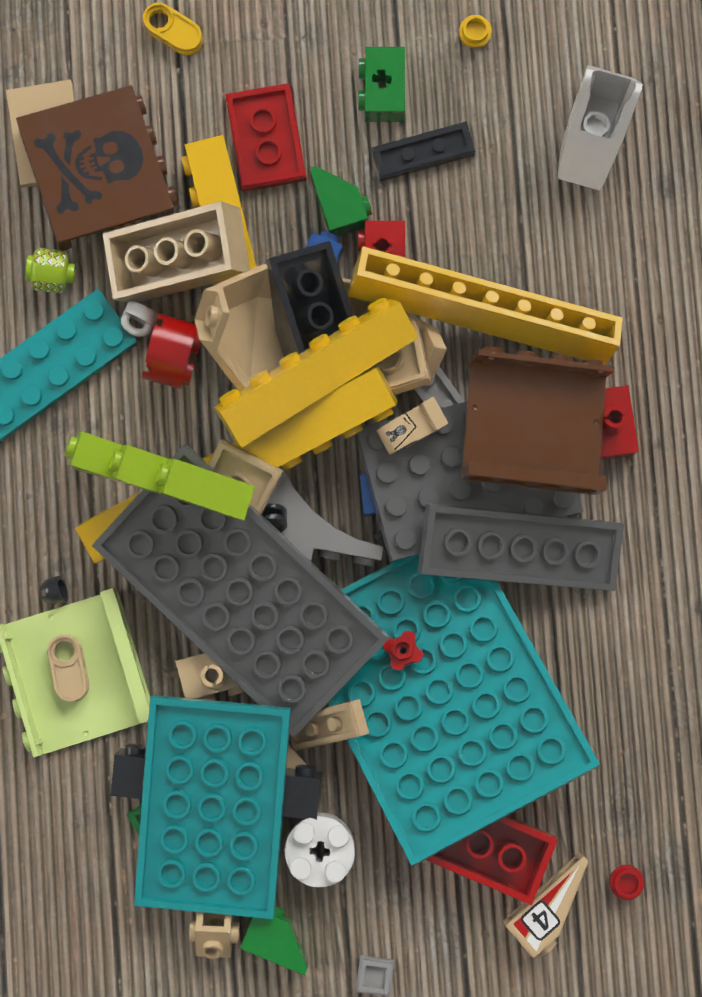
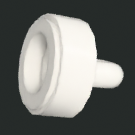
(141, 314)

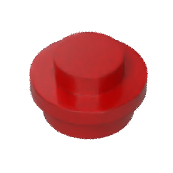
(626, 882)

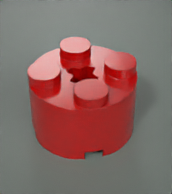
(170, 352)

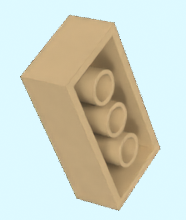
(176, 252)

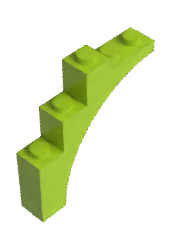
(159, 475)

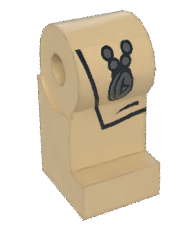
(412, 426)

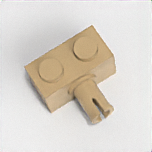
(203, 678)

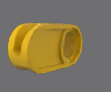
(179, 32)

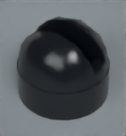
(55, 590)

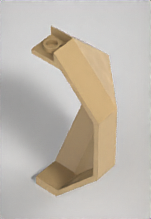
(240, 330)

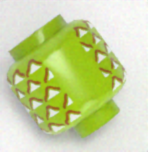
(49, 270)

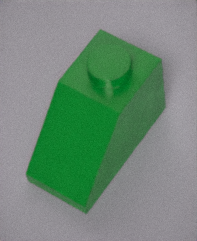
(339, 202)
(276, 942)

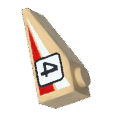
(541, 923)

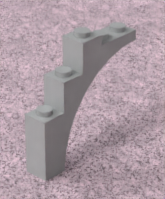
(311, 532)

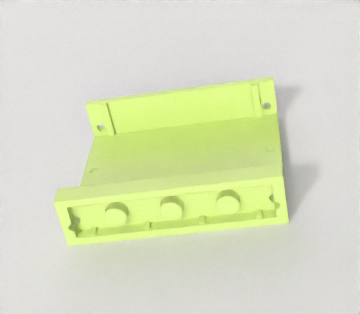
(116, 679)

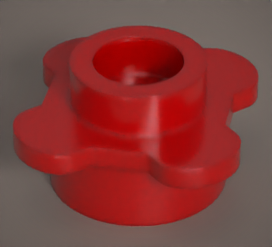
(412, 654)

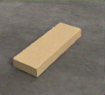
(332, 725)

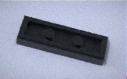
(423, 151)

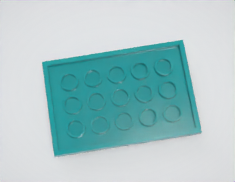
(212, 806)

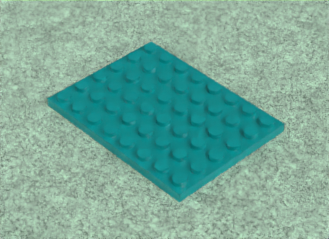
(469, 724)

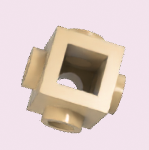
(214, 934)

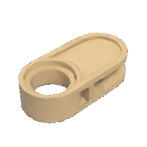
(68, 676)

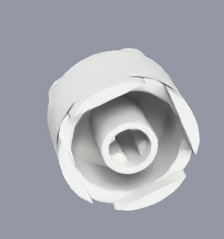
(304, 862)

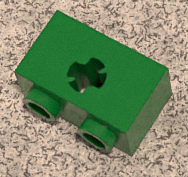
(383, 103)

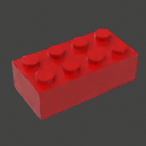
(503, 857)

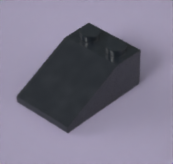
(306, 296)

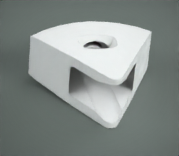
(597, 126)

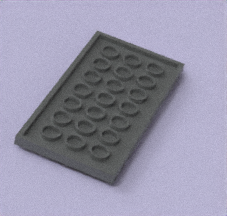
(243, 598)

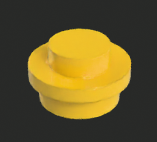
(475, 31)

